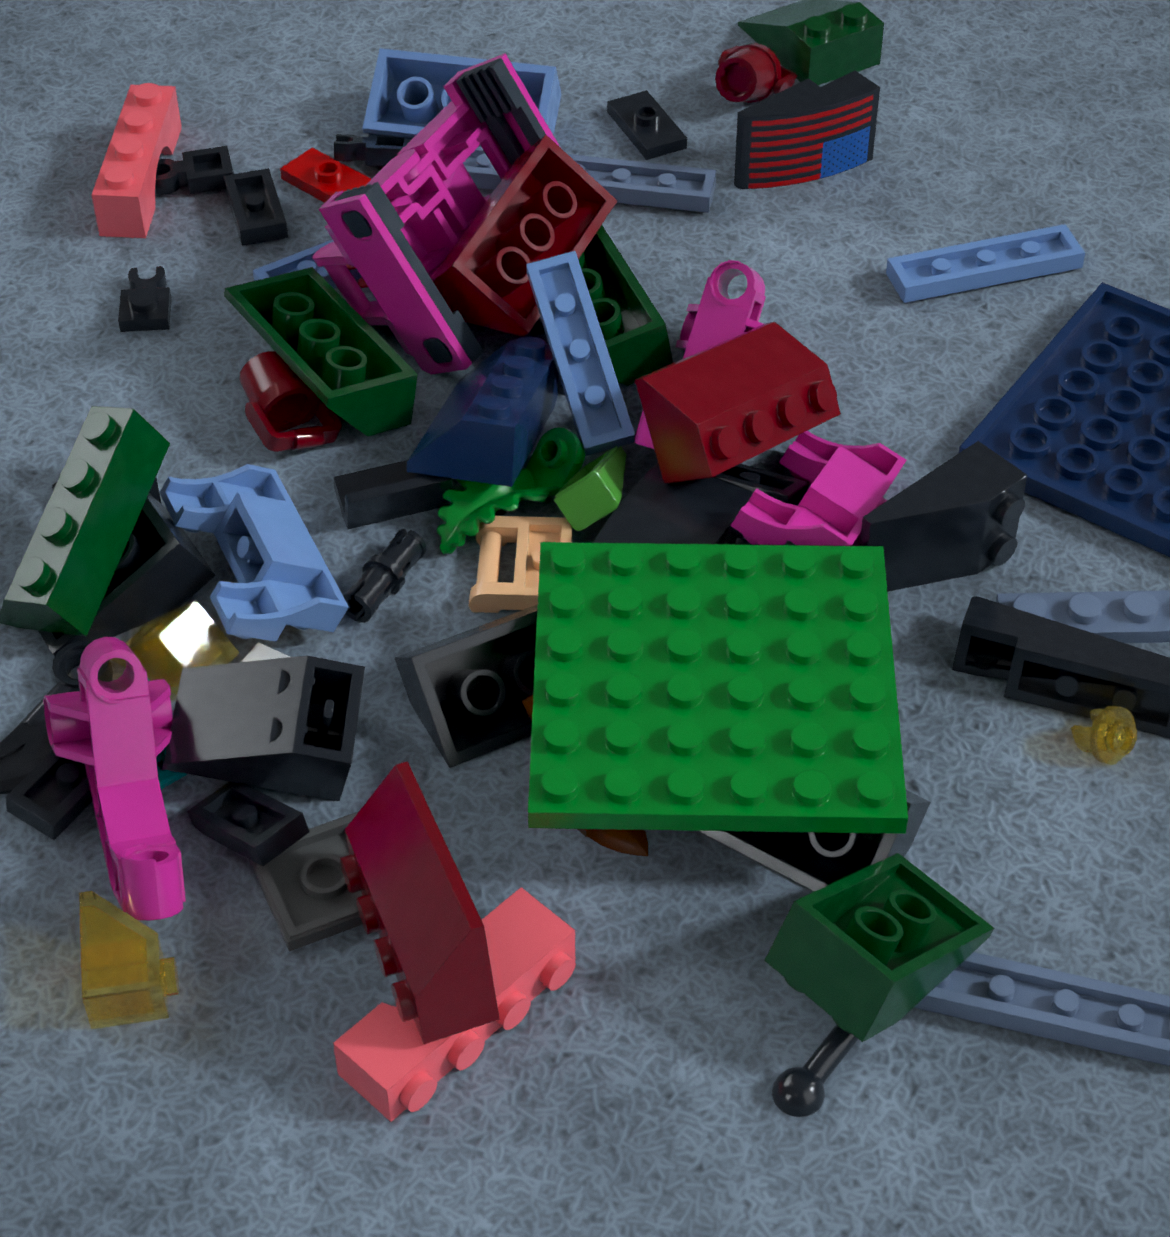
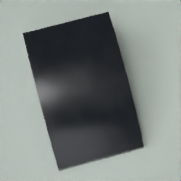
(676, 512)

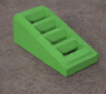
(593, 489)

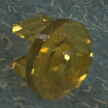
(1110, 736)

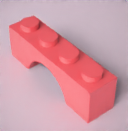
(127, 178)
(387, 1057)

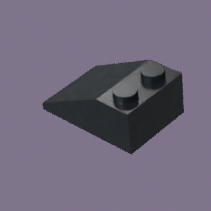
(949, 520)
(151, 579)

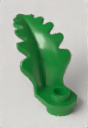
(541, 478)

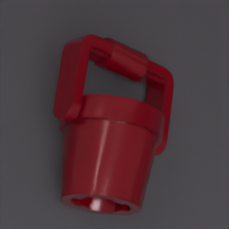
(751, 74)
(281, 402)

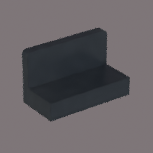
(387, 494)

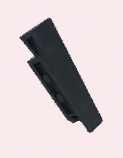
(1063, 665)

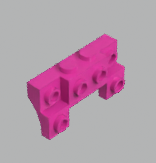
(843, 489)

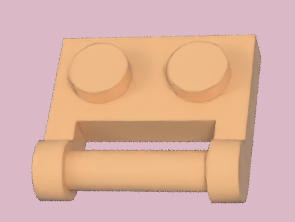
(528, 533)

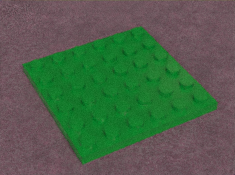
(715, 690)

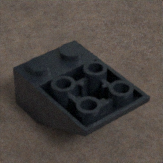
(268, 724)

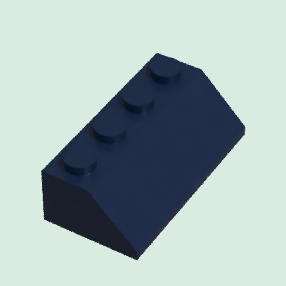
(492, 417)

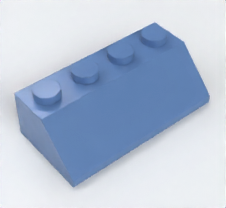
(410, 90)

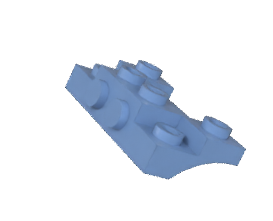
(267, 548)

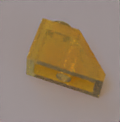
(179, 641)
(122, 966)

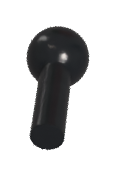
(801, 1089)

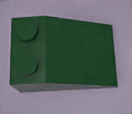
(820, 37)
(875, 944)

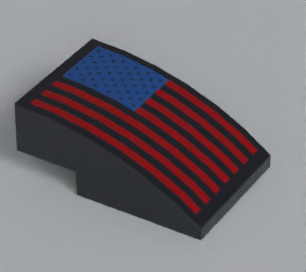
(806, 133)

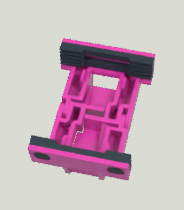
(419, 208)

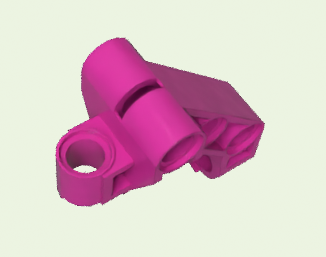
(716, 318)
(118, 735)

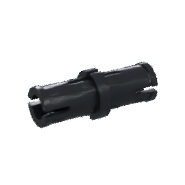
(384, 575)

